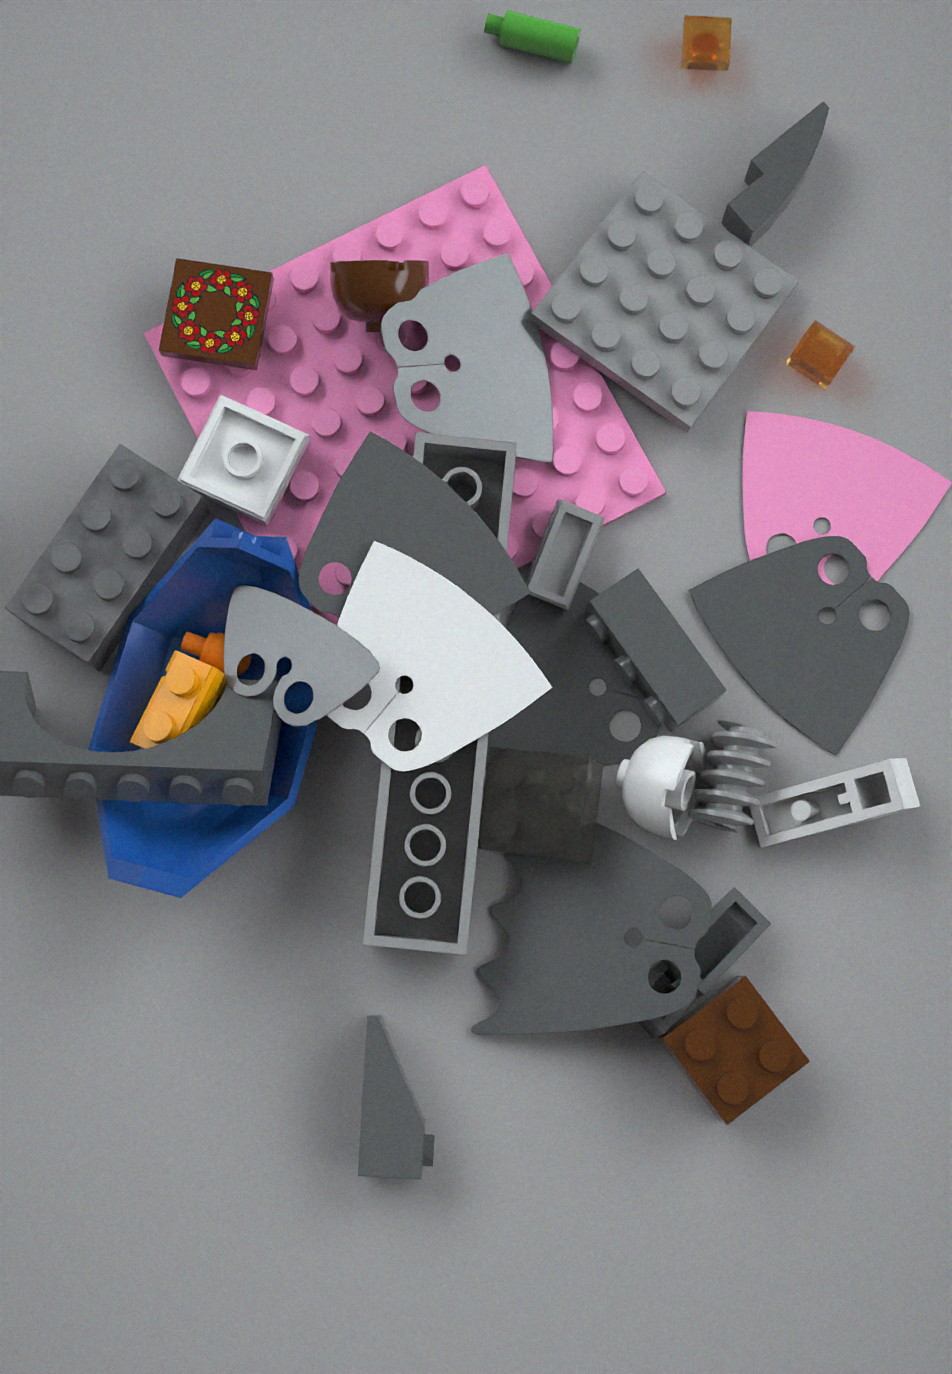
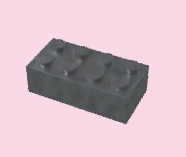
(108, 556)

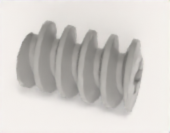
(732, 777)

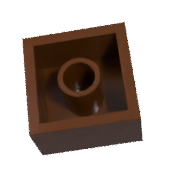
(733, 1049)

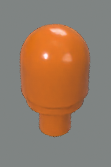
(211, 650)

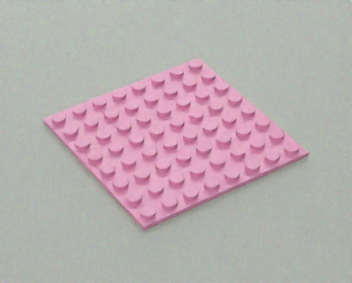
(339, 379)

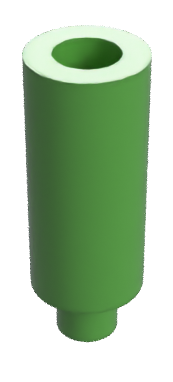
(534, 35)

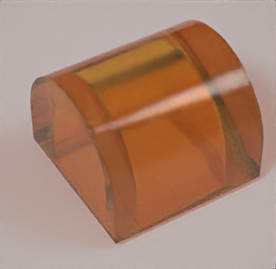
(820, 354)

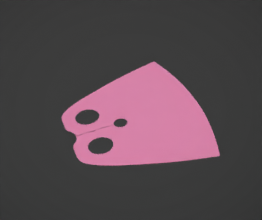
(817, 470)

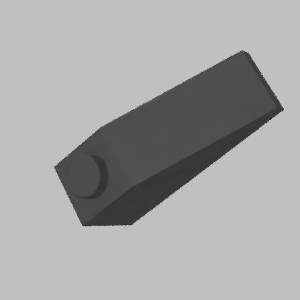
(391, 1120)

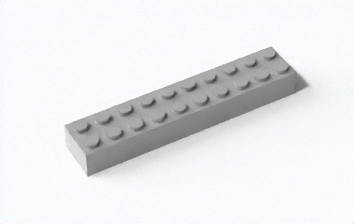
(433, 813)

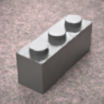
(652, 651)

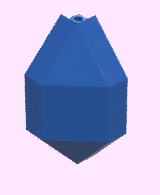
(174, 843)

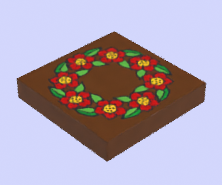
(216, 314)

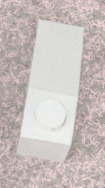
(835, 801)

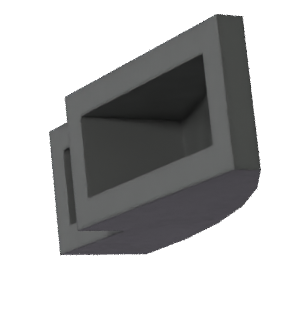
(775, 178)
(731, 932)

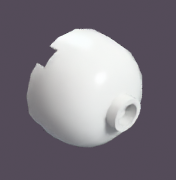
(661, 784)

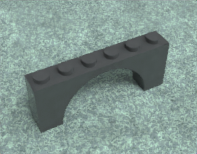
(215, 762)

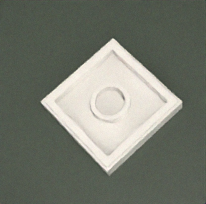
(244, 460)

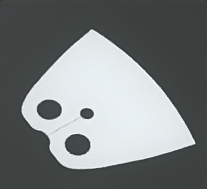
(459, 656)

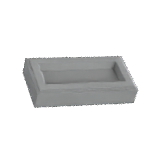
(563, 554)

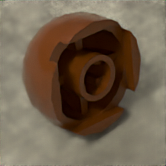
(371, 287)

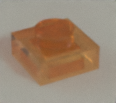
(706, 43)

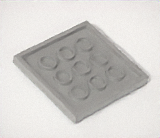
(663, 301)

